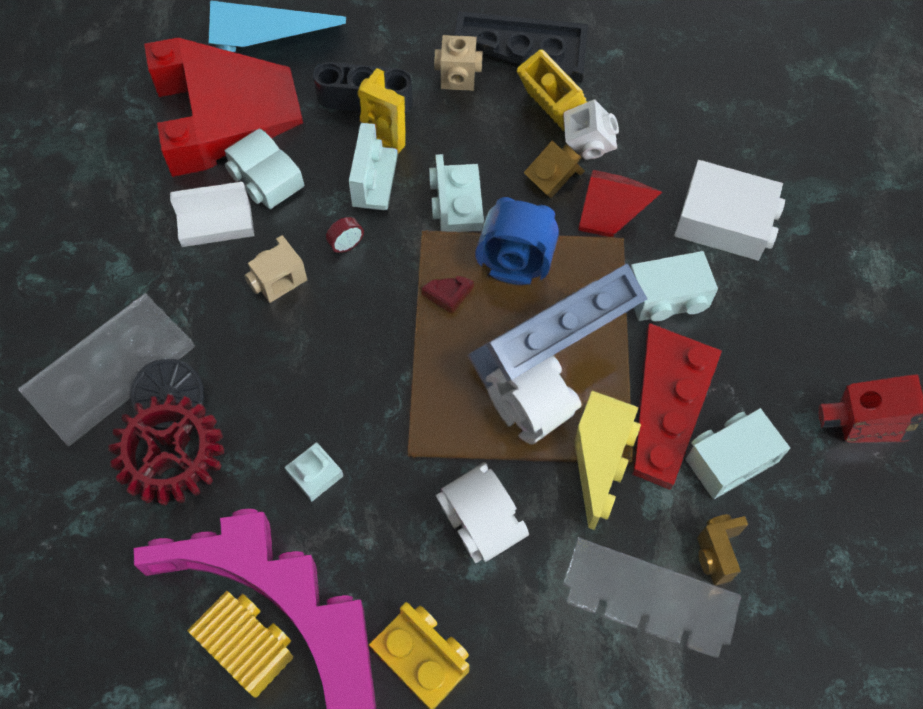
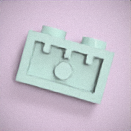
(371, 170)
(458, 196)

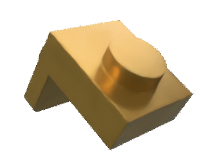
(554, 168)
(716, 550)

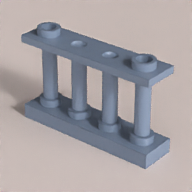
(559, 326)

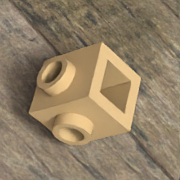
(458, 62)

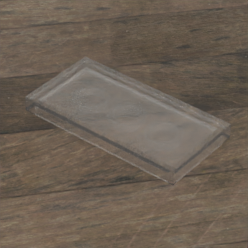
(100, 369)

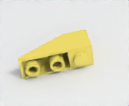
(599, 445)

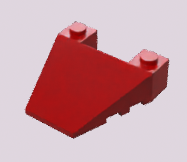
(227, 99)

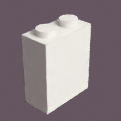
(730, 210)

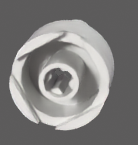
(534, 399)
(484, 512)

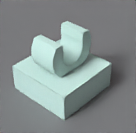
(314, 471)

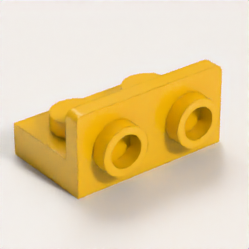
(383, 109)
(421, 655)

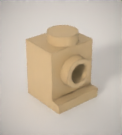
(276, 271)

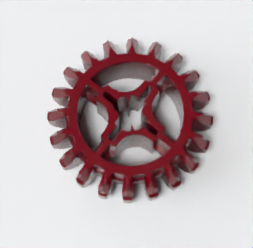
(156, 462)

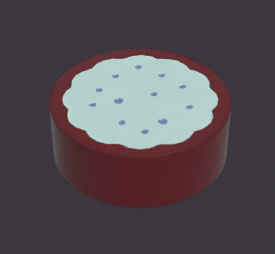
(344, 234)

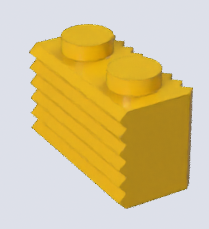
(550, 86)
(242, 642)

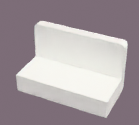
(212, 214)

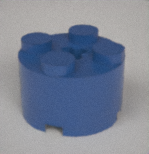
(518, 241)

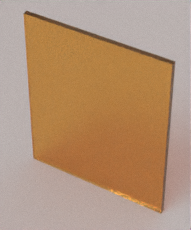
(448, 399)

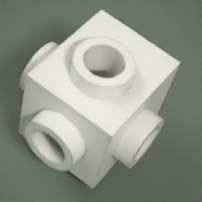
(590, 130)

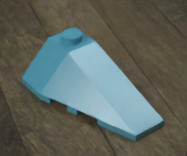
(248, 24)

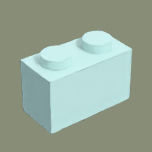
(674, 286)
(736, 452)

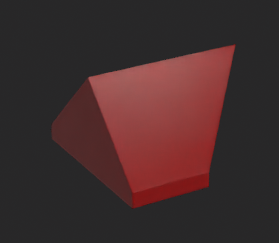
(613, 202)

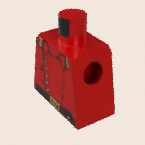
(877, 410)

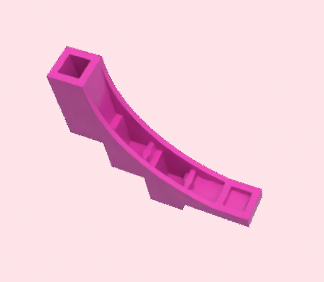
(244, 554)

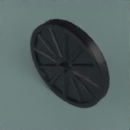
(166, 378)

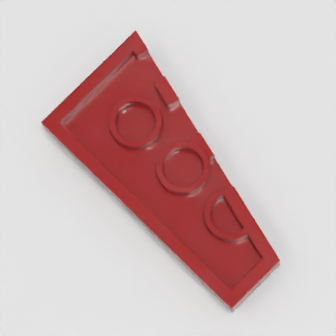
(672, 395)

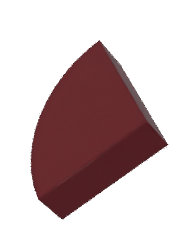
(448, 292)

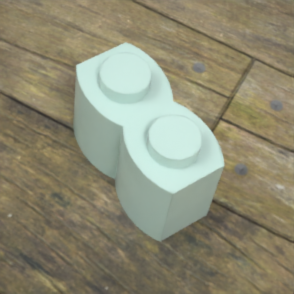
(263, 168)

